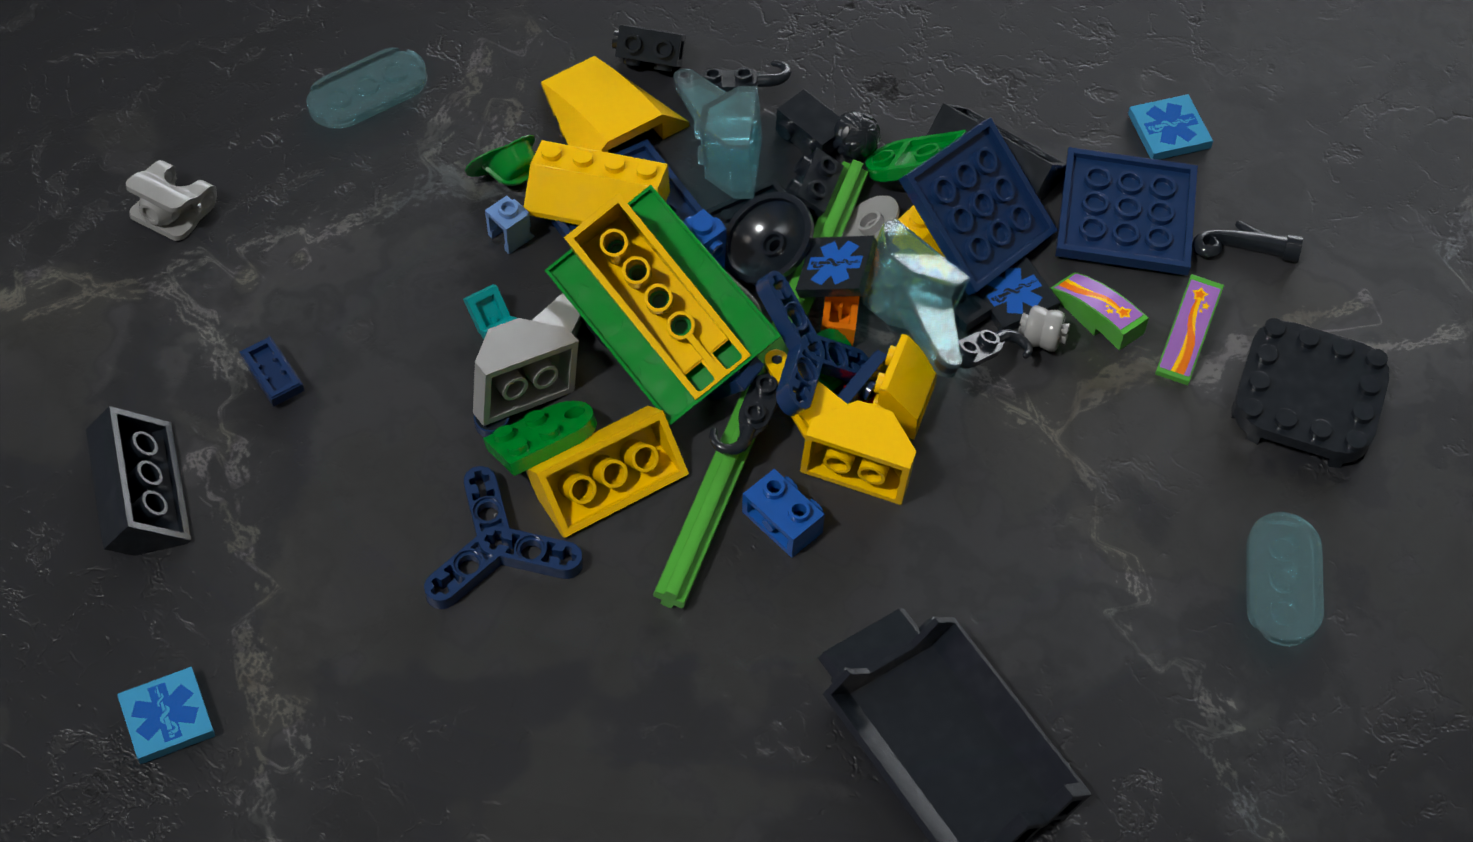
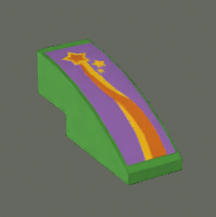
(1101, 309)
(1189, 329)

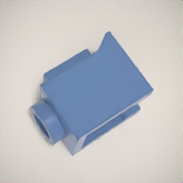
(510, 218)

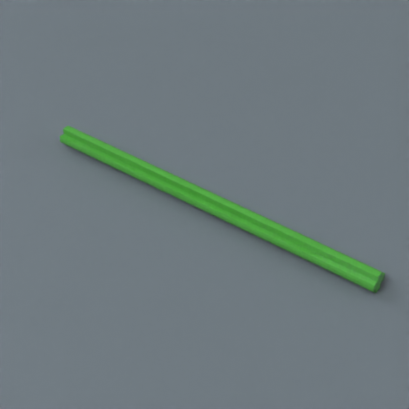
(724, 469)

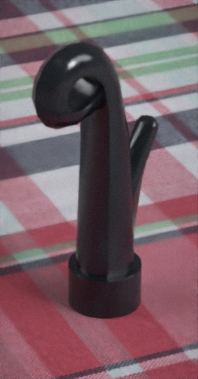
(1249, 239)

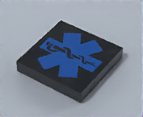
(837, 266)
(1016, 293)

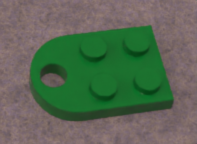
(904, 155)
(541, 435)

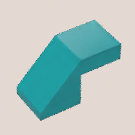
(487, 309)

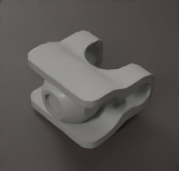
(167, 207)

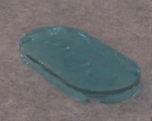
(366, 87)
(1285, 578)

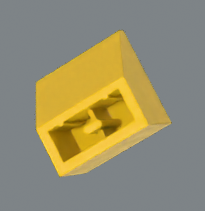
(906, 384)

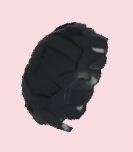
(856, 136)

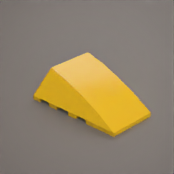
(604, 108)

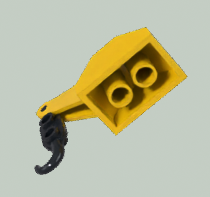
(844, 442)

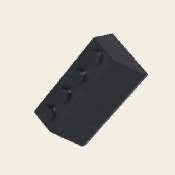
(1038, 166)
(137, 483)

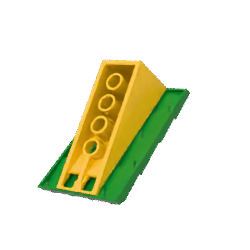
(677, 326)

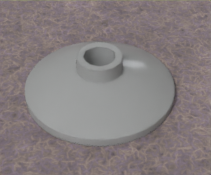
(870, 215)

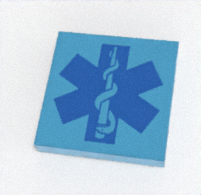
(1170, 127)
(165, 715)

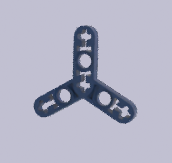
(806, 349)
(490, 559)

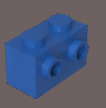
(783, 512)

